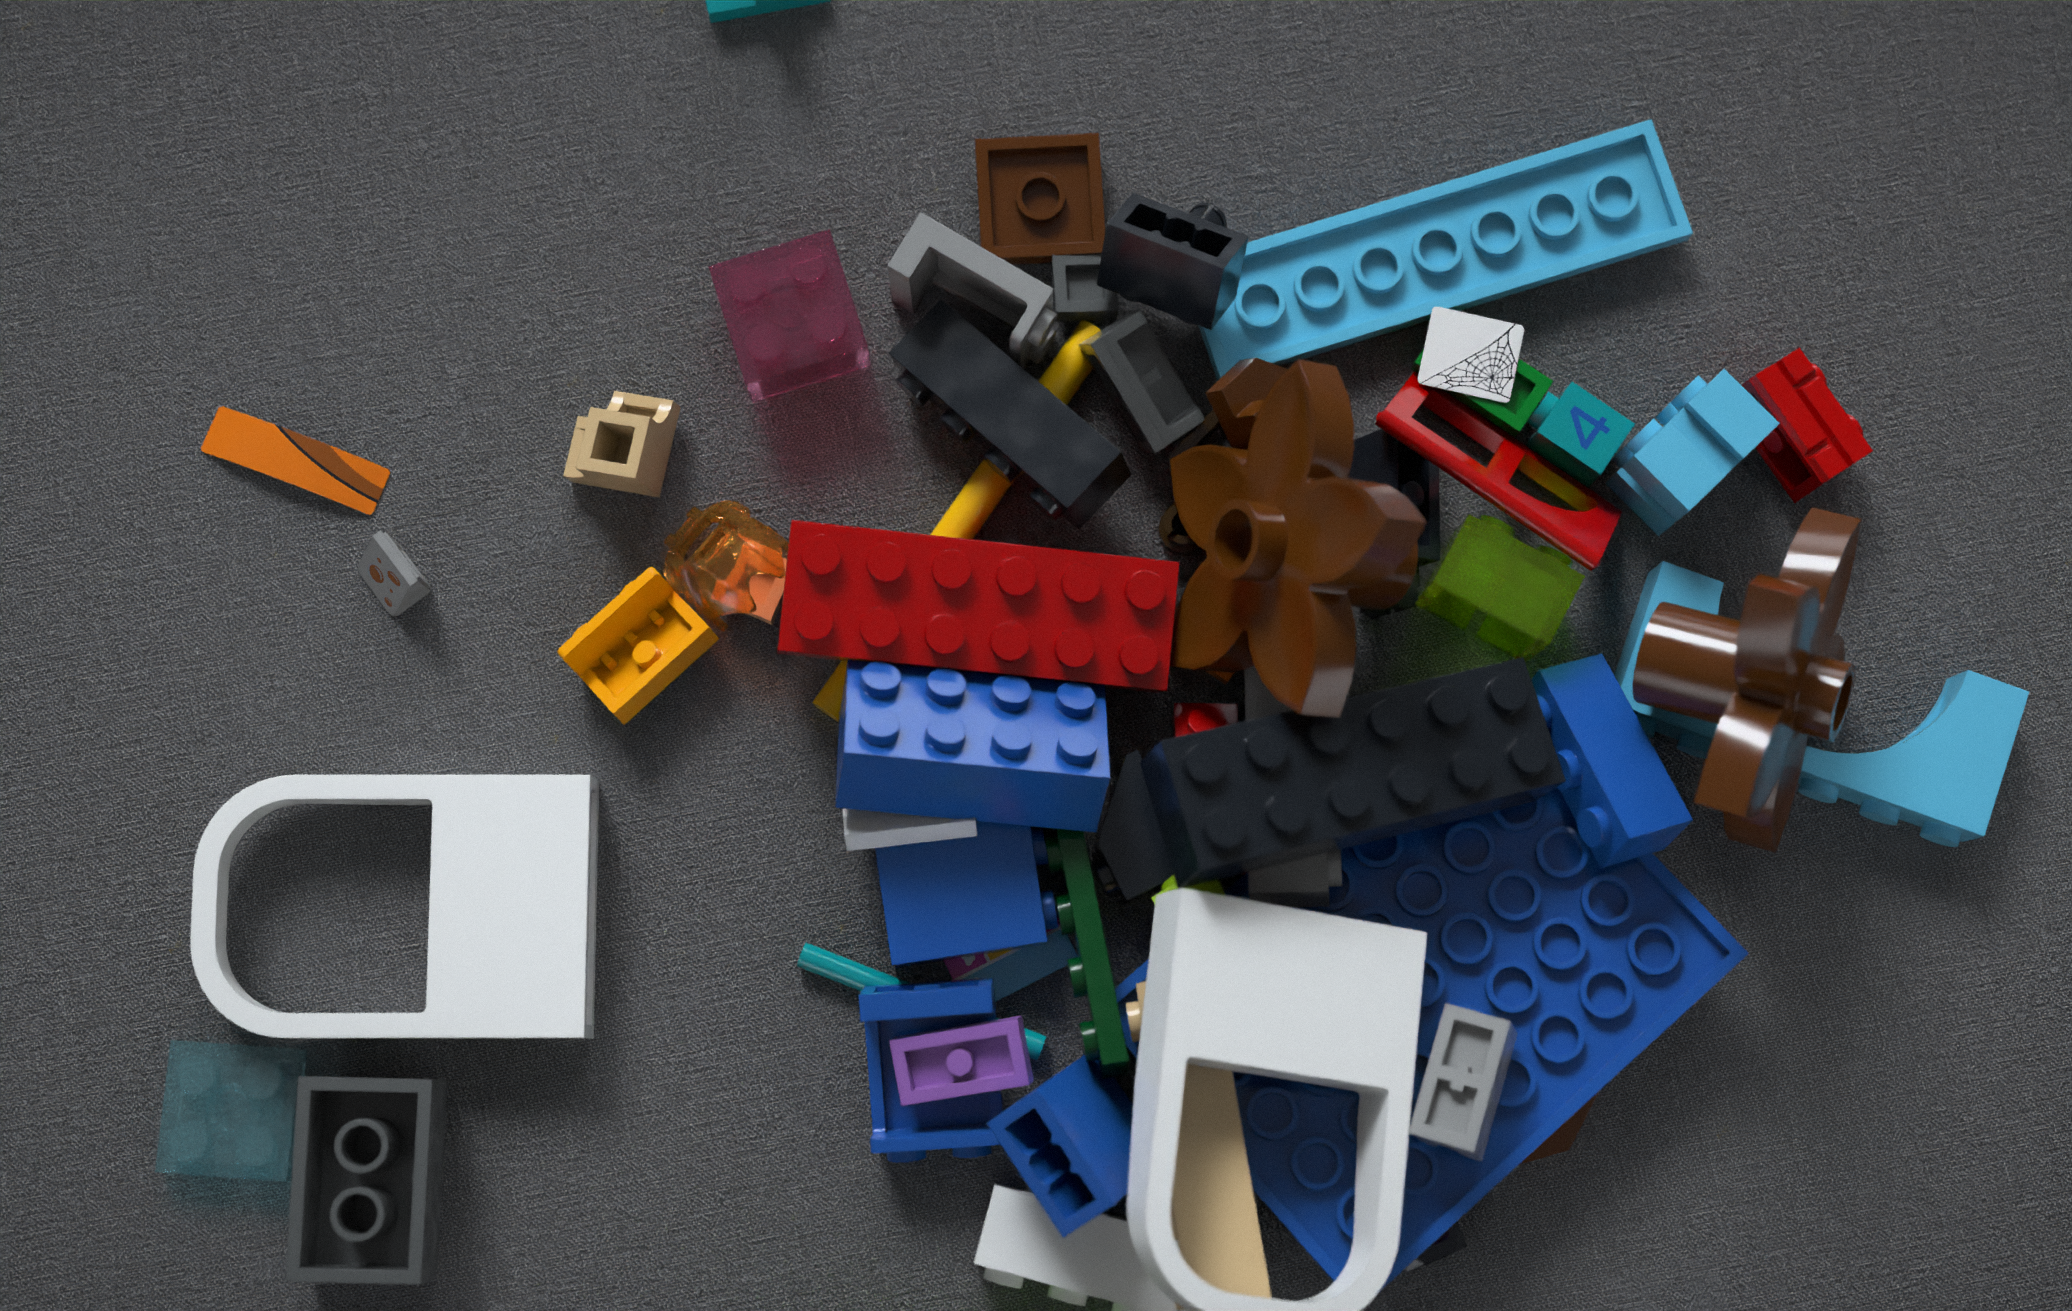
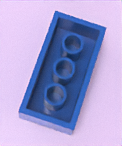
(972, 746)

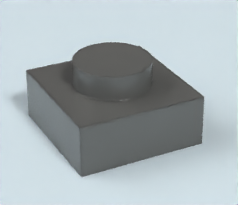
(1076, 289)

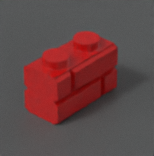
(1814, 431)

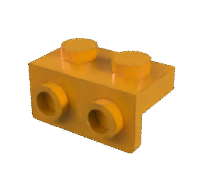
(637, 645)

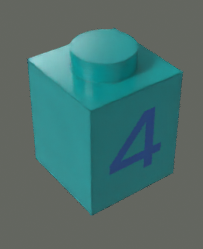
(1577, 432)

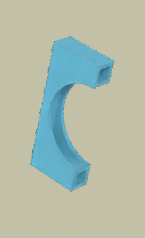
(1933, 778)

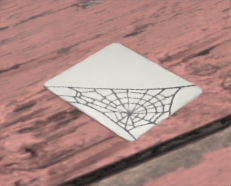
(1470, 354)

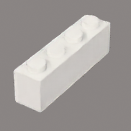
(1091, 1261)

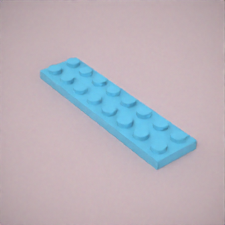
(1450, 248)

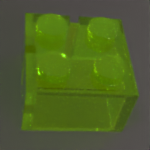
(1514, 584)

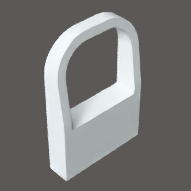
(504, 906)
(1286, 1001)

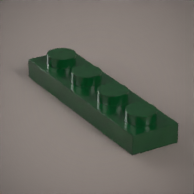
(1091, 970)

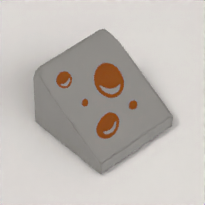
(391, 574)

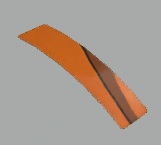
(296, 459)

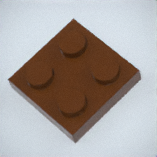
(1040, 196)

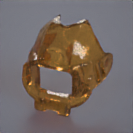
(720, 569)

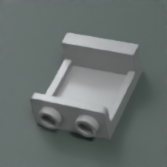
(979, 278)

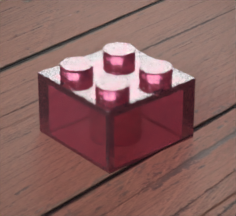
(790, 315)

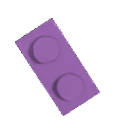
(961, 1060)

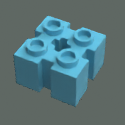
(1701, 441)

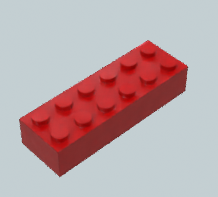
(977, 606)

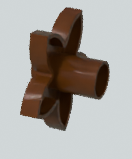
(1289, 546)
(1760, 677)

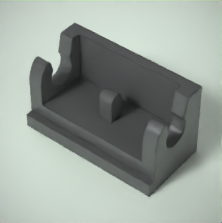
(1141, 382)

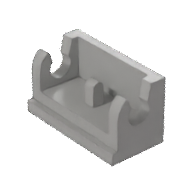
(1463, 1081)

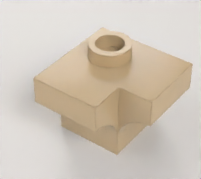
(624, 444)

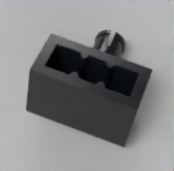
(1173, 259)

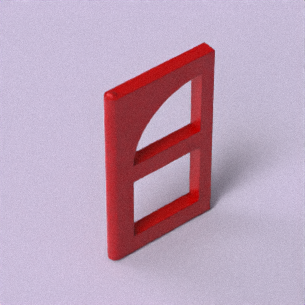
(1577, 534)

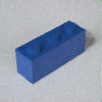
(1609, 765)

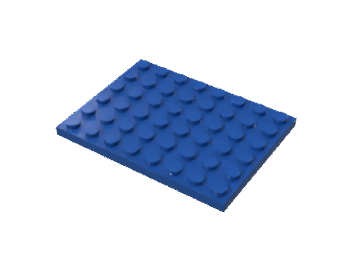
(1516, 931)

